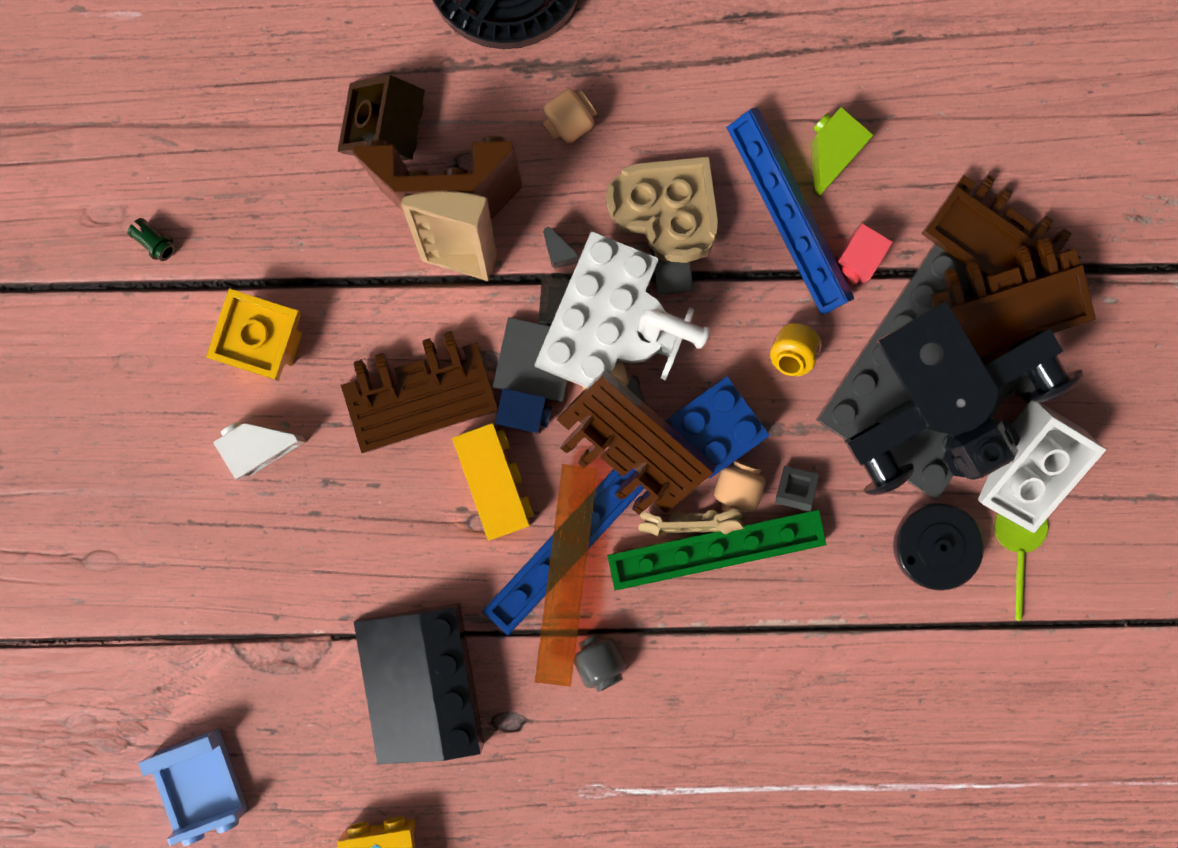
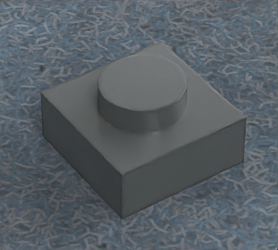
(797, 488)

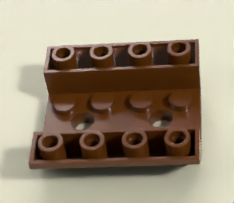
(493, 176)

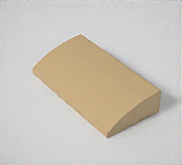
(452, 231)

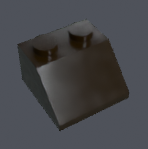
(384, 111)

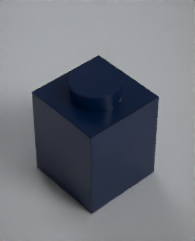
(523, 411)

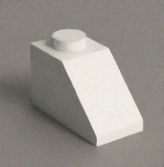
(253, 447)

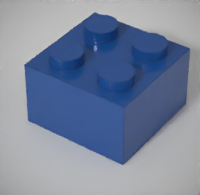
(719, 424)

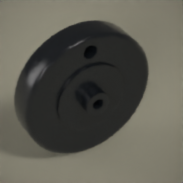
(938, 546)

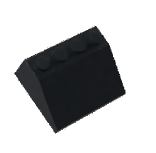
(419, 686)

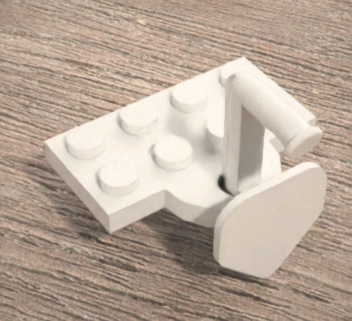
(604, 312)

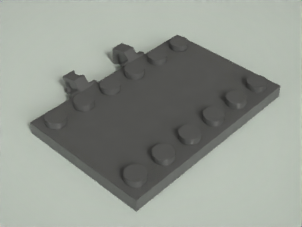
(874, 388)

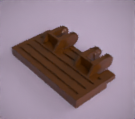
(980, 235)
(1019, 299)
(421, 399)
(636, 439)

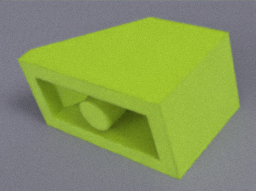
(834, 147)

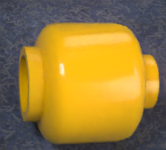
(795, 349)

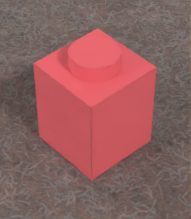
(862, 254)

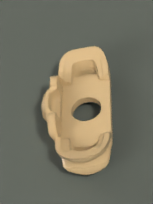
(692, 522)

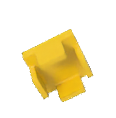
(255, 335)

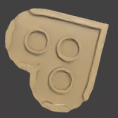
(669, 204)

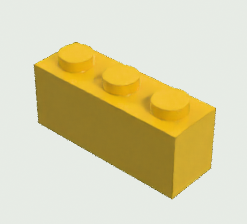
(493, 481)

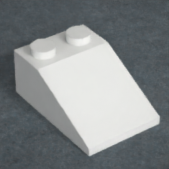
(1047, 467)

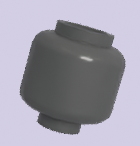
(599, 663)

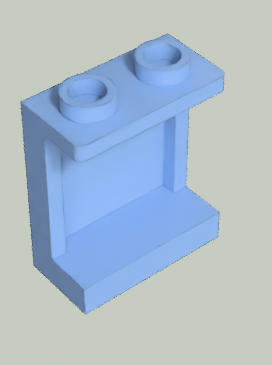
(197, 787)

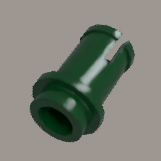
(158, 245)

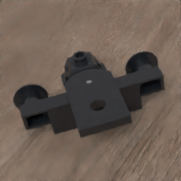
(955, 398)

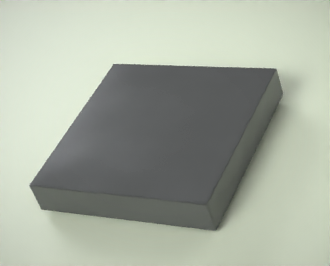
(517, 362)

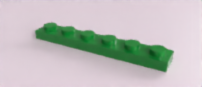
(716, 550)

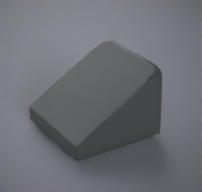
(559, 251)

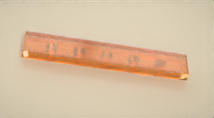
(566, 575)

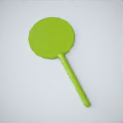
(1018, 540)

